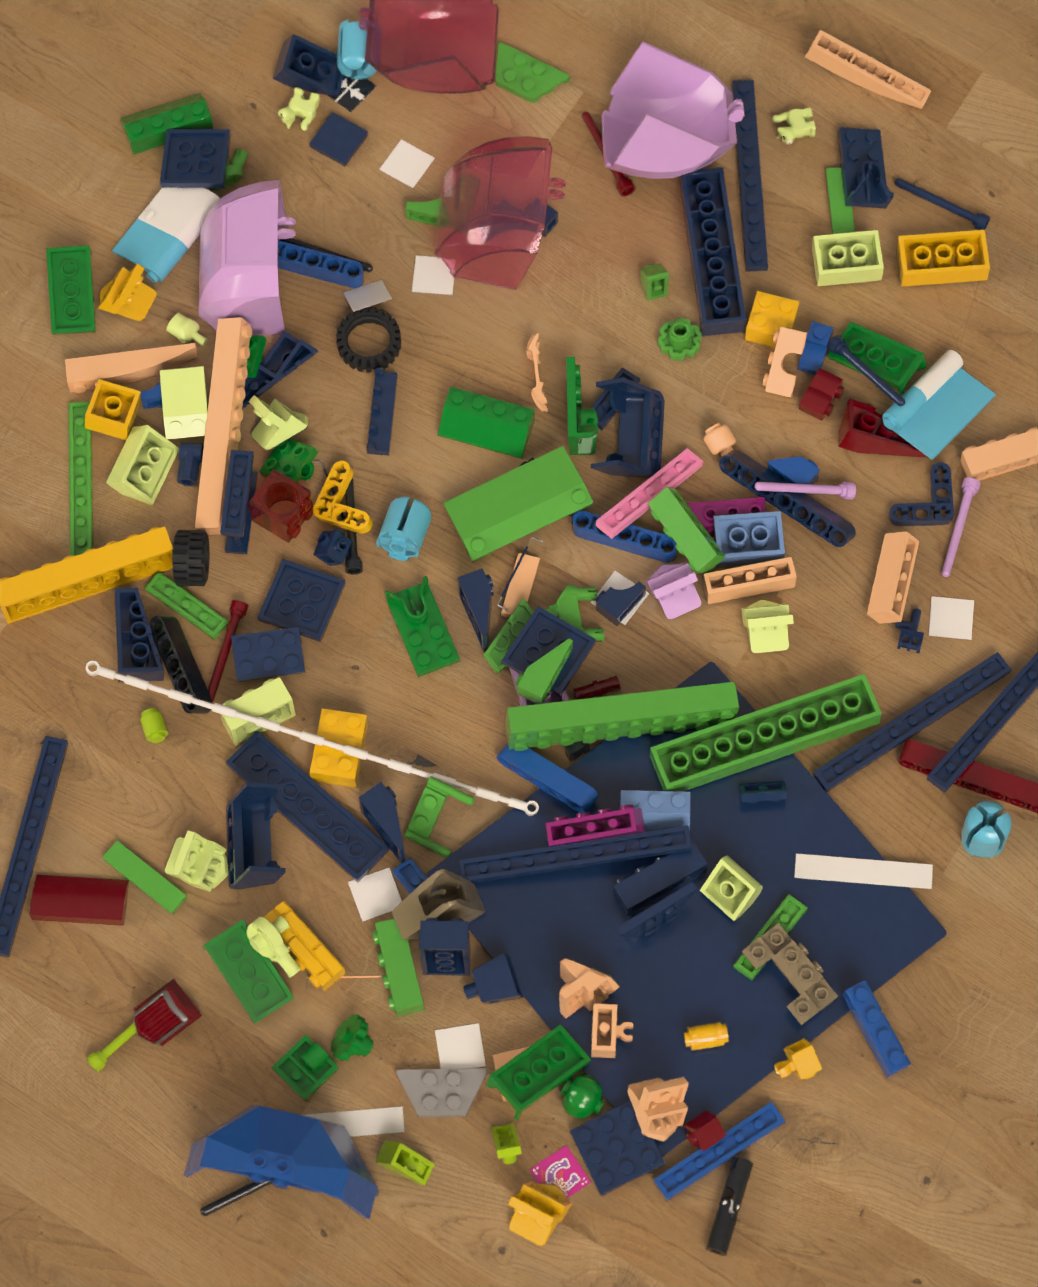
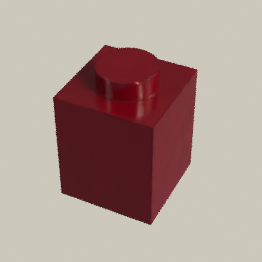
(704, 1131)

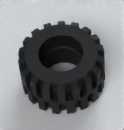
(191, 558)

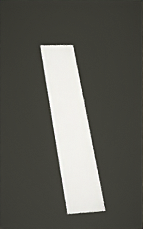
(863, 871)
(366, 1121)

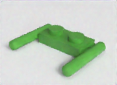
(428, 812)

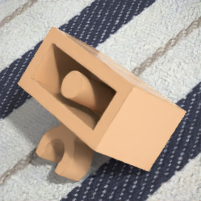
(606, 1031)

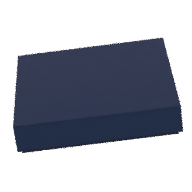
(338, 139)

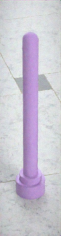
(970, 488)
(845, 490)

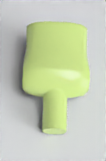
(185, 329)

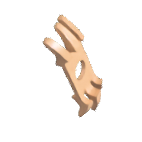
(537, 392)

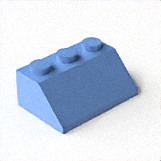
(749, 538)
(660, 808)

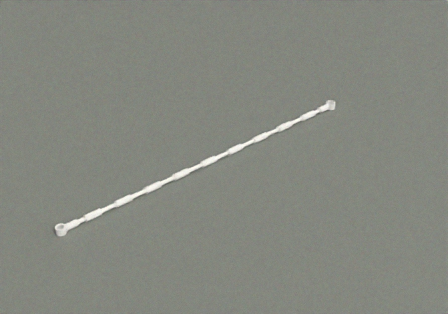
(309, 737)

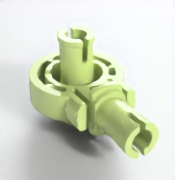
(268, 942)

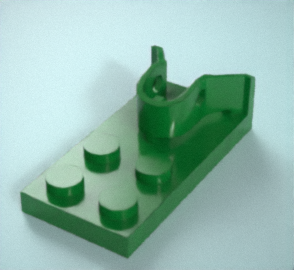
(71, 290)
(887, 358)
(582, 421)
(422, 628)
(248, 972)
(538, 1069)

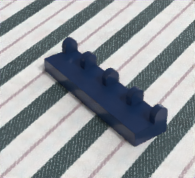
(382, 412)

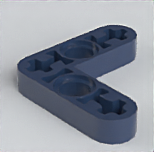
(937, 503)

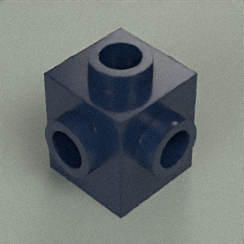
(332, 547)

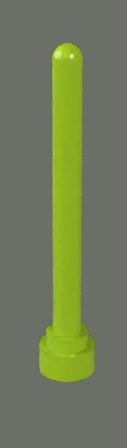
(98, 1059)

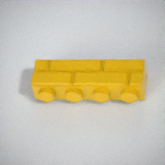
(307, 949)

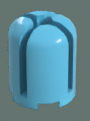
(352, 51)
(404, 528)
(986, 829)

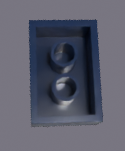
(268, 654)

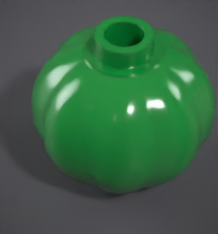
(582, 1096)

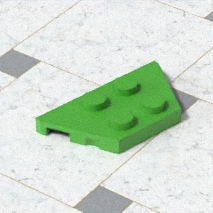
(526, 75)

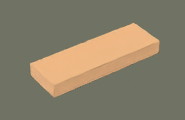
(521, 583)

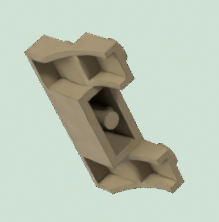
(797, 968)

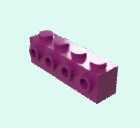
(707, 510)
(597, 826)

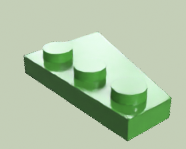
(507, 636)

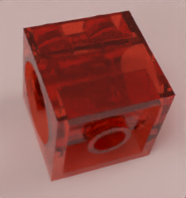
(276, 489)

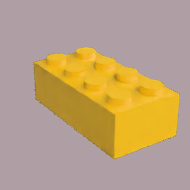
(942, 258)

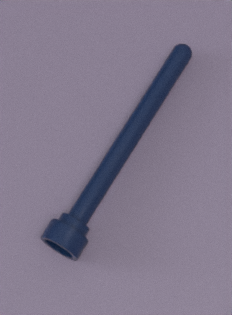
(980, 221)
(838, 346)

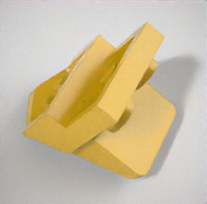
(127, 294)
(538, 1211)

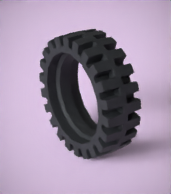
(368, 362)

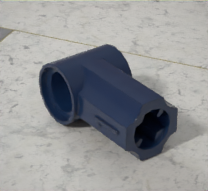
(190, 458)

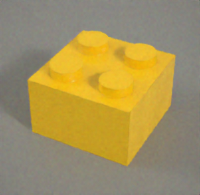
(768, 315)
(112, 409)

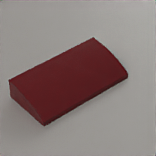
(79, 900)

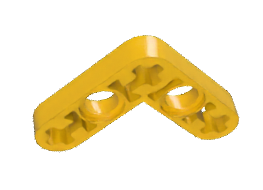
(335, 507)

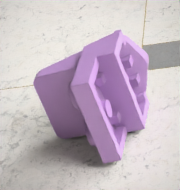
(674, 589)

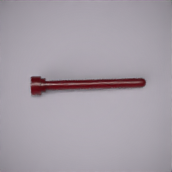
(624, 185)
(238, 610)

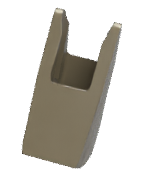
(456, 900)

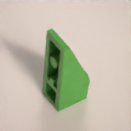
(542, 674)

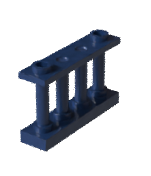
(239, 491)

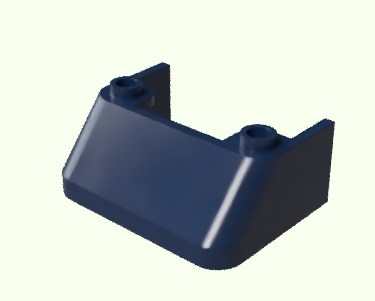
(639, 429)
(250, 836)

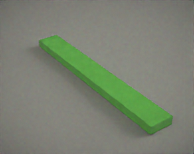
(80, 480)

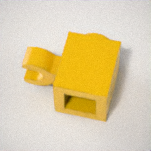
(801, 1061)

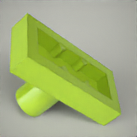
(506, 1142)

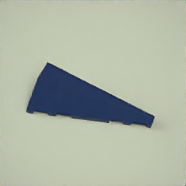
(281, 360)

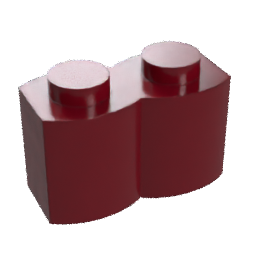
(821, 394)

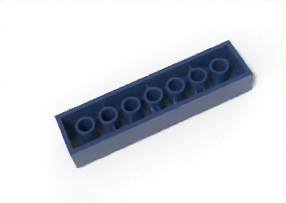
(712, 252)

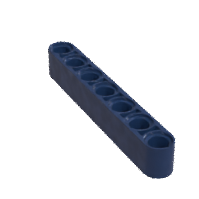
(794, 508)

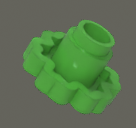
(679, 339)

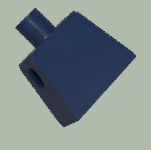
(494, 981)

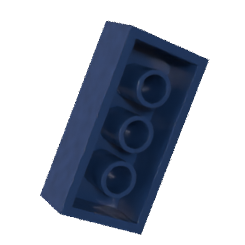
(445, 947)

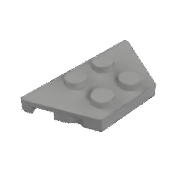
(441, 1091)

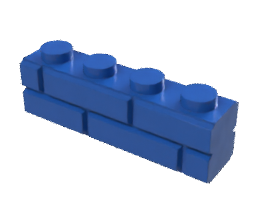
(876, 1029)

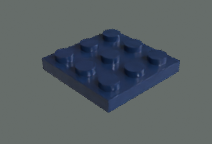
(195, 158)
(301, 600)
(539, 637)
(616, 1149)

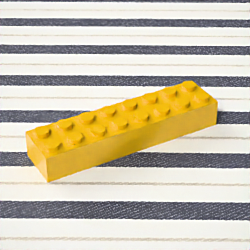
(85, 574)

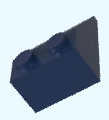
(308, 67)
(476, 593)
(380, 811)

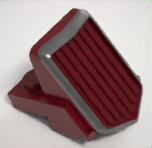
(164, 1014)

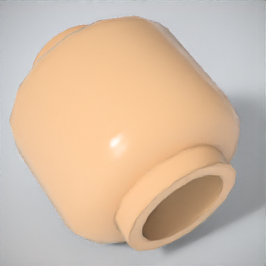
(719, 439)

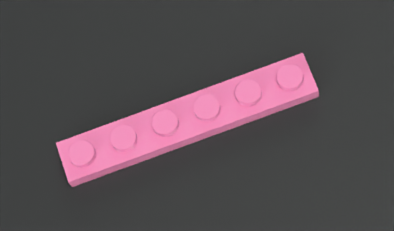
(637, 501)

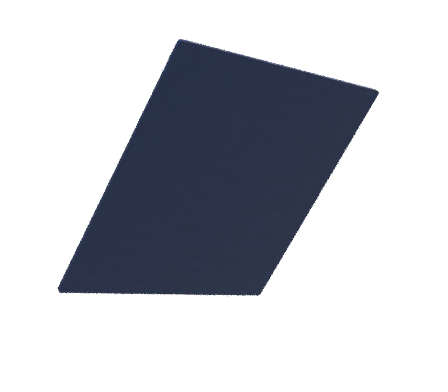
(686, 967)

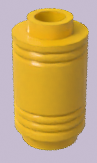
(706, 1036)

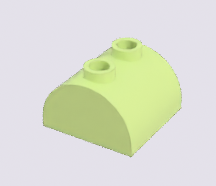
(731, 888)

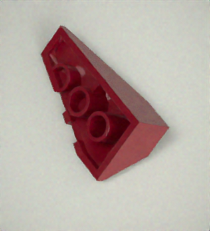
(865, 432)

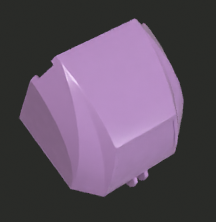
(667, 117)
(242, 258)

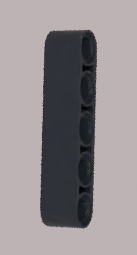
(179, 662)

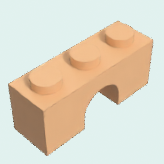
(778, 379)

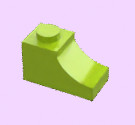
(405, 1162)

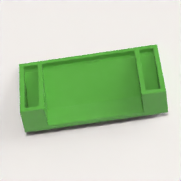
(518, 503)

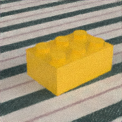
(330, 764)

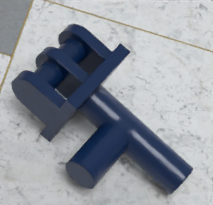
(909, 636)

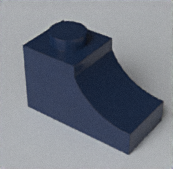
(617, 604)

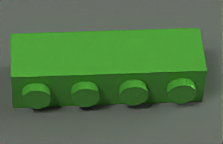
(686, 530)
(399, 969)

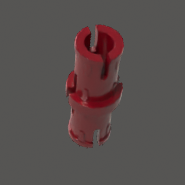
(597, 689)

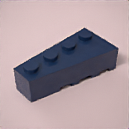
(135, 645)

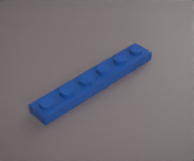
(702, 1163)

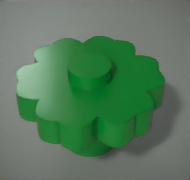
(352, 1039)

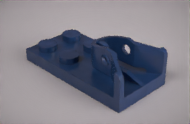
(863, 168)

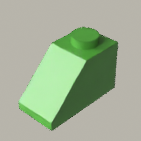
(654, 281)

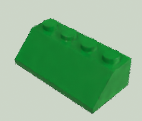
(149, 127)
(486, 422)

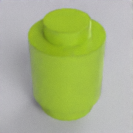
(153, 725)

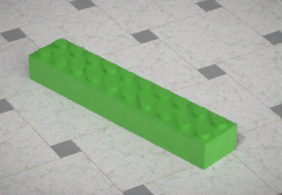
(620, 716)
(765, 735)

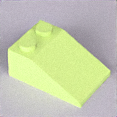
(184, 402)

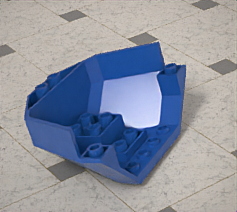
(289, 1153)

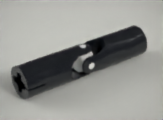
(728, 1209)

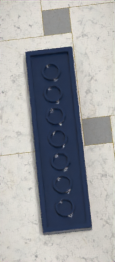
(310, 807)

